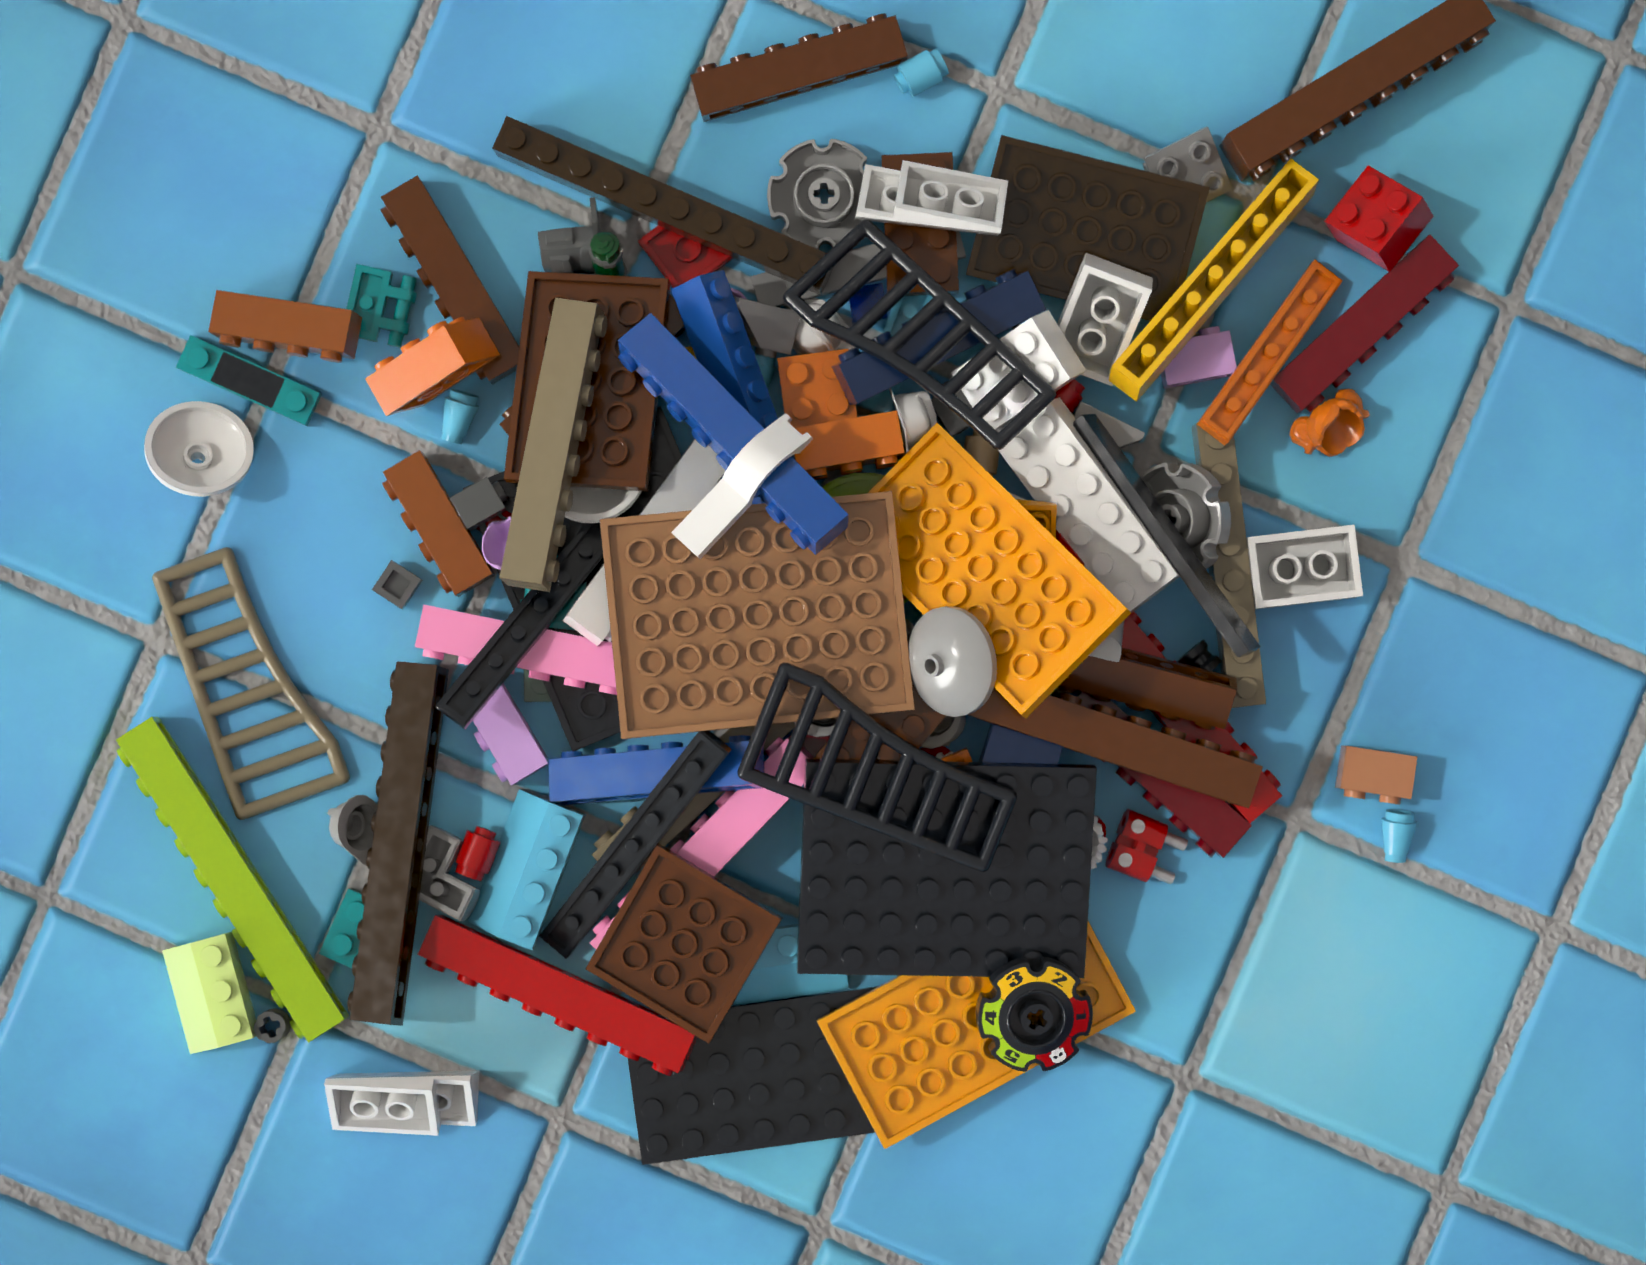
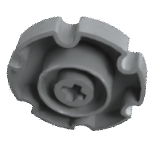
(805, 173)
(1193, 506)

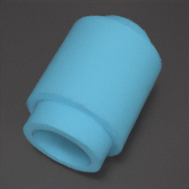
(921, 72)

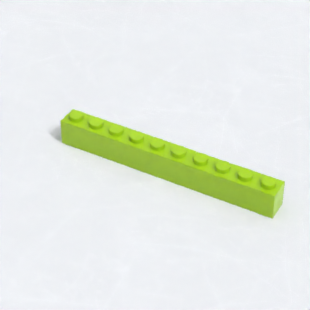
(232, 879)

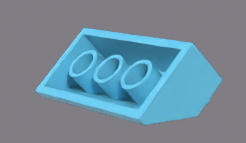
(527, 869)
(777, 976)

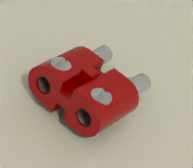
(1138, 845)

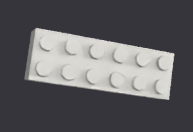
(1090, 508)

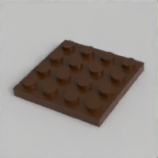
(683, 943)

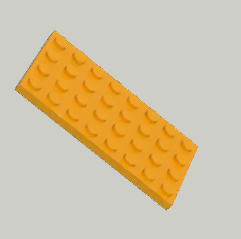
(982, 551)
(918, 1049)

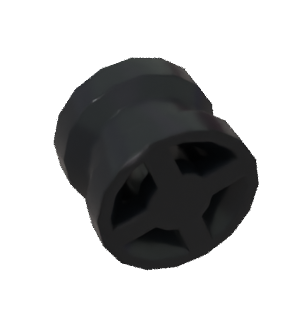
(1200, 657)

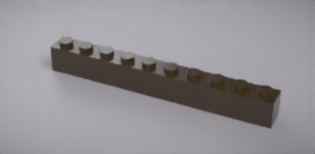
(657, 202)
(398, 844)

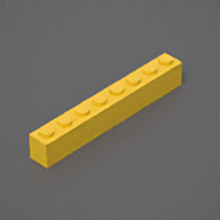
(1213, 280)

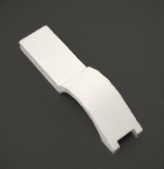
(739, 485)

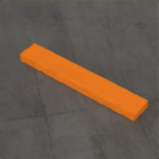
(1269, 352)

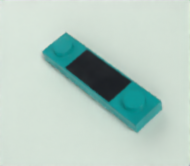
(248, 380)

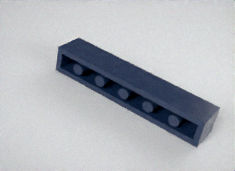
(997, 308)

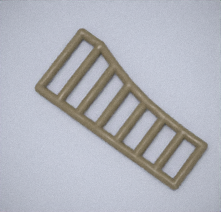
(281, 684)

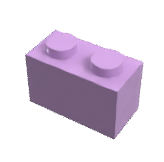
(1202, 359)

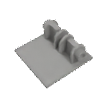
(1192, 160)

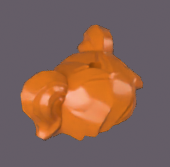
(1331, 425)

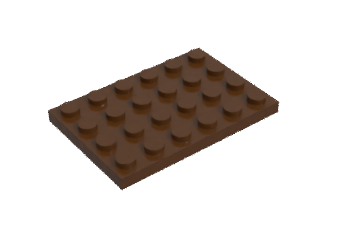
(622, 409)

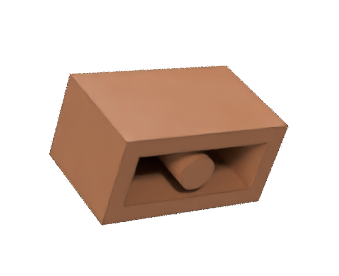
(1376, 773)

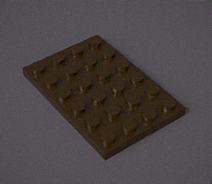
(1081, 205)

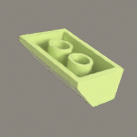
(211, 992)

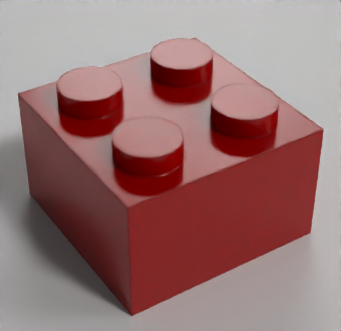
(1379, 218)

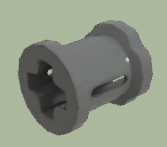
(270, 1036)

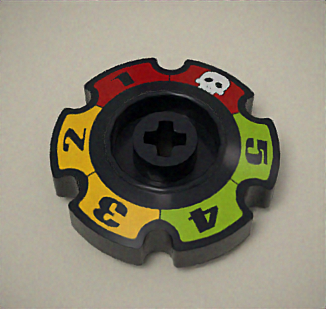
(1041, 1038)

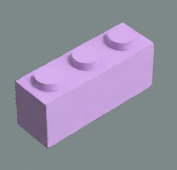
(508, 738)

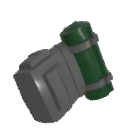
(582, 249)

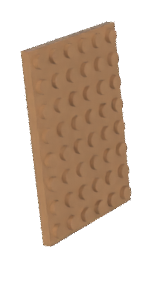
(708, 633)

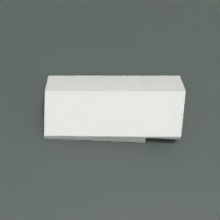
(932, 198)
(402, 1101)

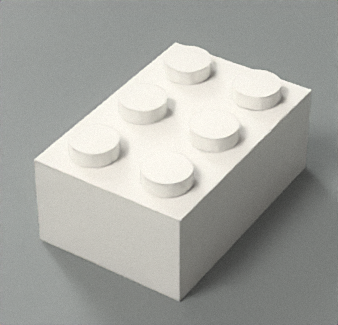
(1103, 313)
(1043, 349)
(1304, 567)

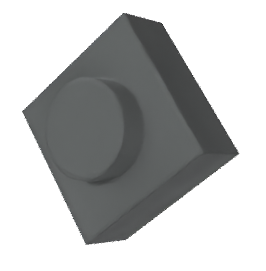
(397, 584)

